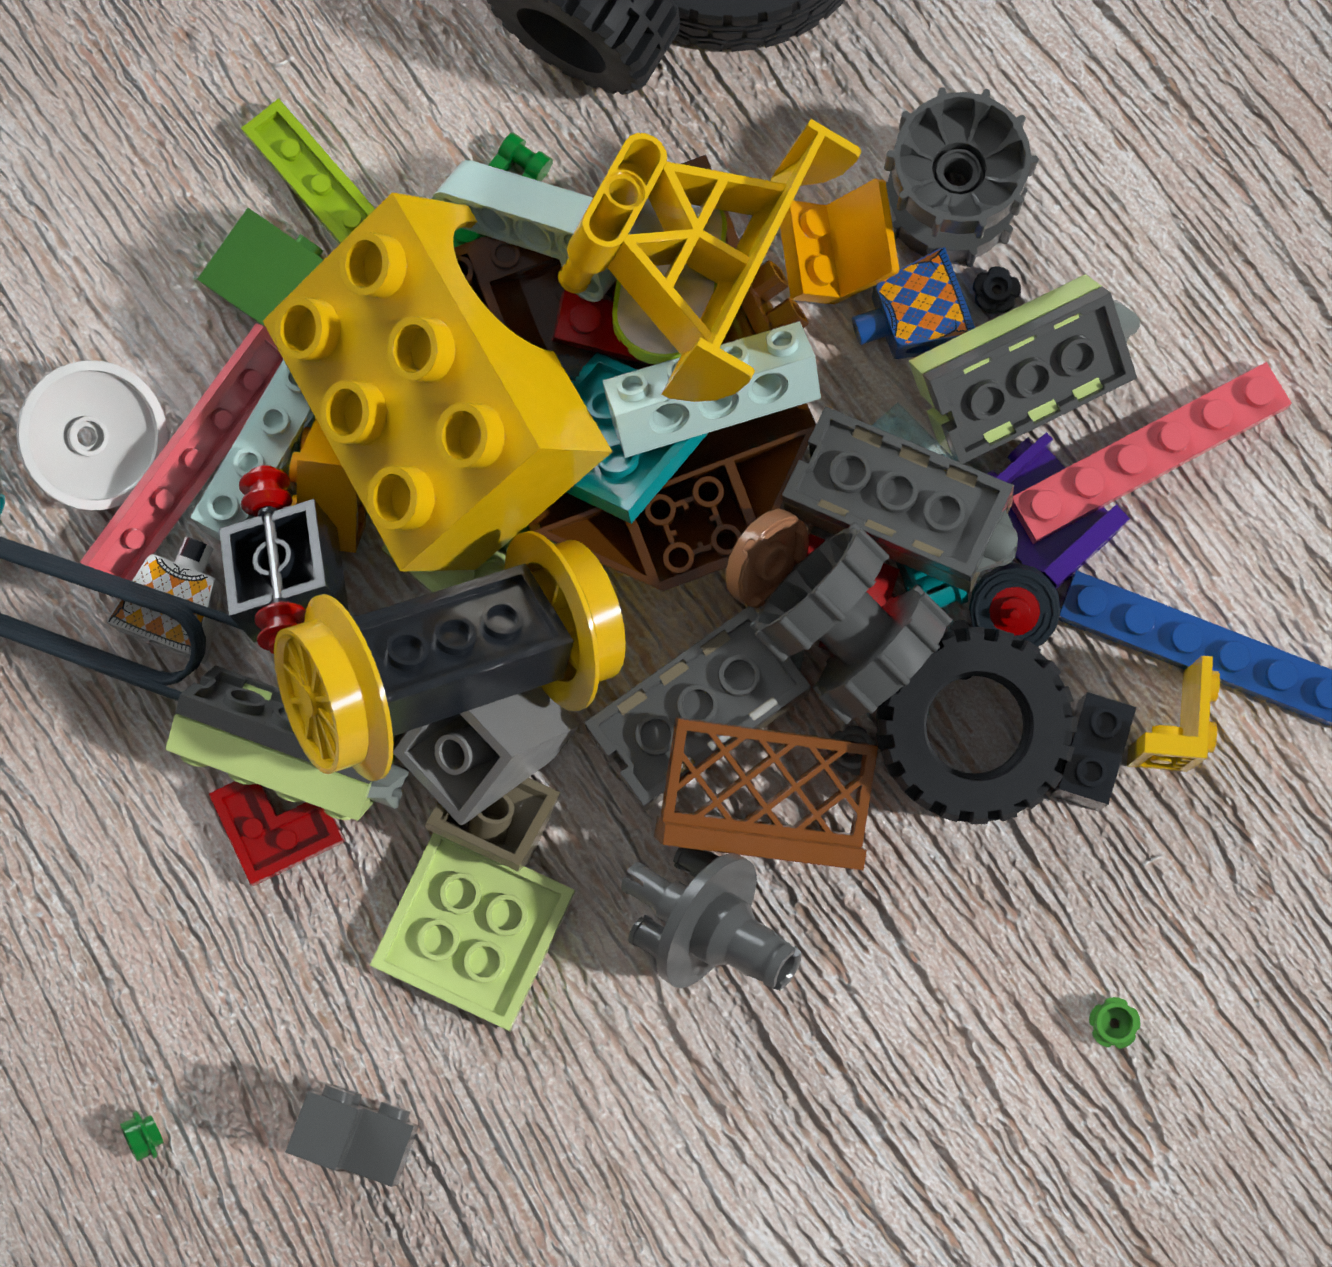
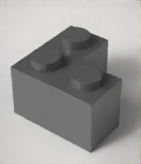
(352, 1136)

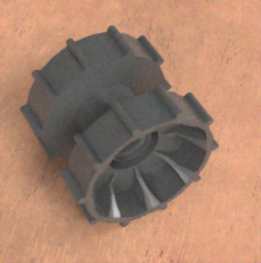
(963, 136)
(871, 644)

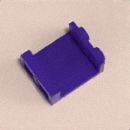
(1072, 546)

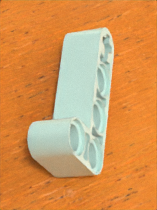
(522, 213)

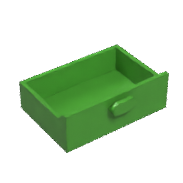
(259, 266)

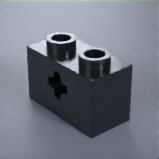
(1098, 751)

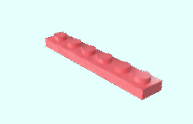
(1149, 452)
(186, 459)

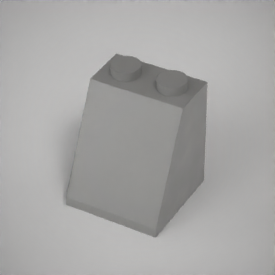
(486, 750)

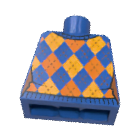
(916, 308)

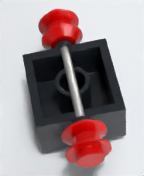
(278, 557)

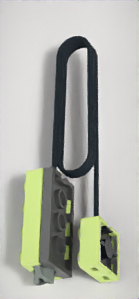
(222, 720)

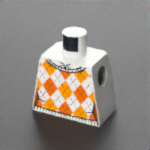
(179, 578)

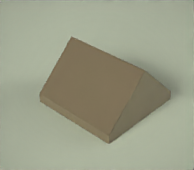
(506, 829)

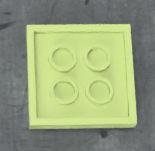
(472, 930)

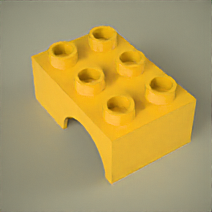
(428, 396)

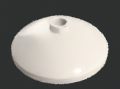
(124, 427)

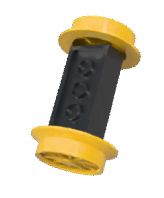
(431, 657)

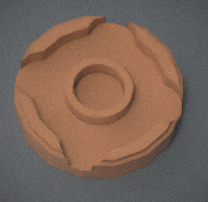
(765, 556)

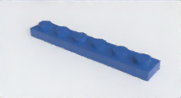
(1183, 638)

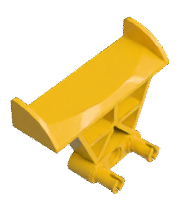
(643, 173)

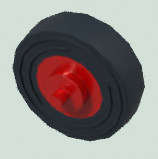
(1016, 601)

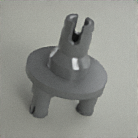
(708, 922)

